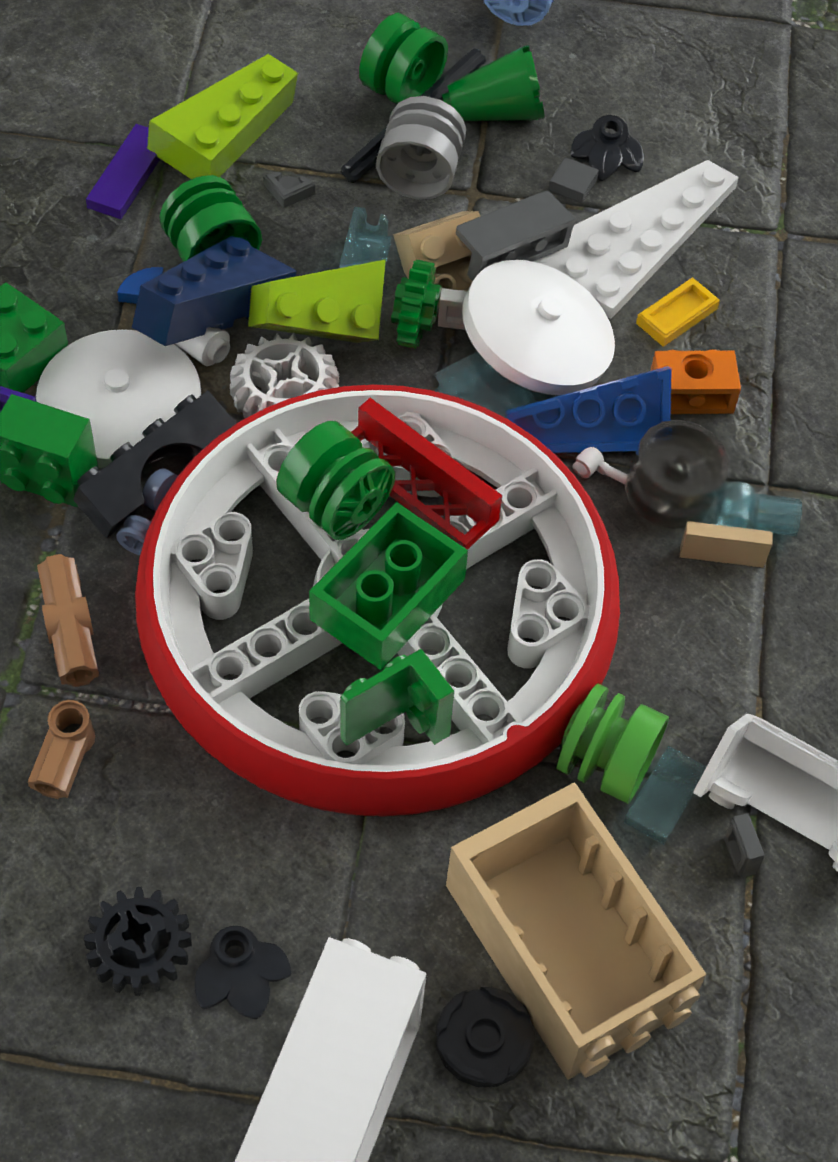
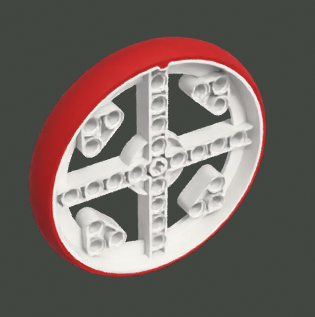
(383, 774)

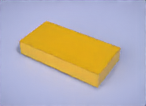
(677, 311)

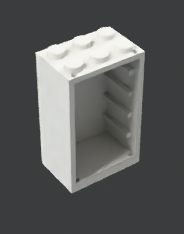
(339, 1059)

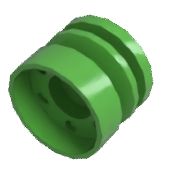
(612, 743)

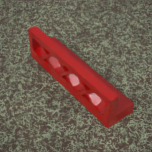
(435, 473)

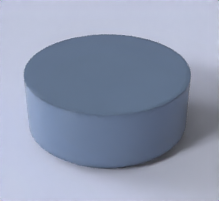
(157, 487)

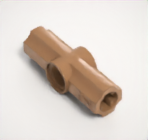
(67, 620)

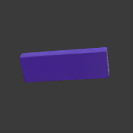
(124, 175)

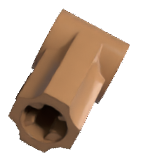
(61, 751)

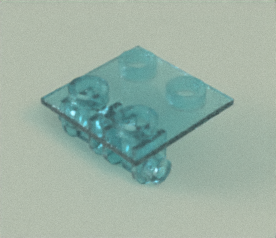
(482, 385)

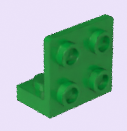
(405, 685)

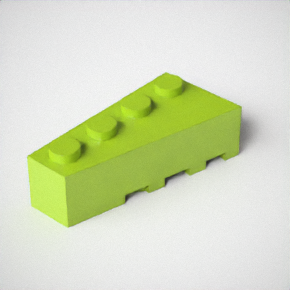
(223, 120)

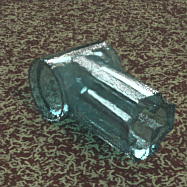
(744, 508)

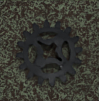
(121, 948)

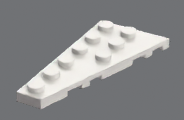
(633, 239)

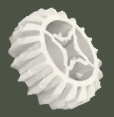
(280, 371)

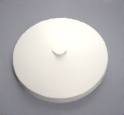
(538, 327)
(118, 384)

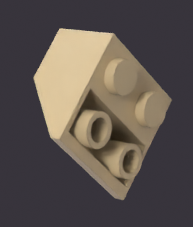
(439, 245)

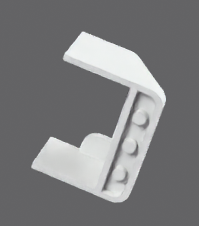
(777, 776)

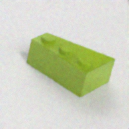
(323, 304)

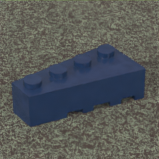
(204, 291)

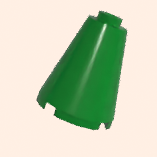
(499, 90)

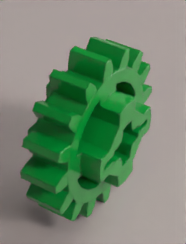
(416, 304)

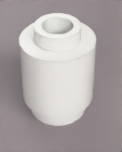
(208, 348)

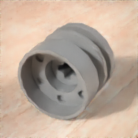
(421, 148)

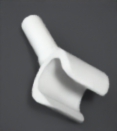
(592, 460)

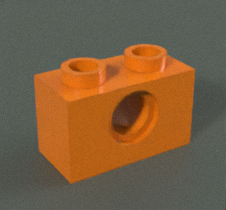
(701, 380)

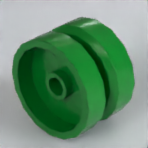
(402, 58)

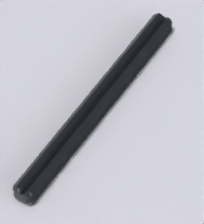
(367, 156)

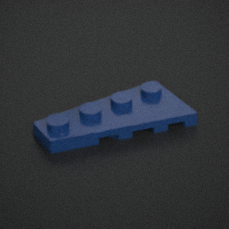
(601, 416)

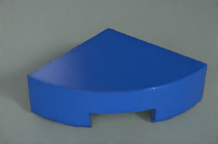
(130, 287)

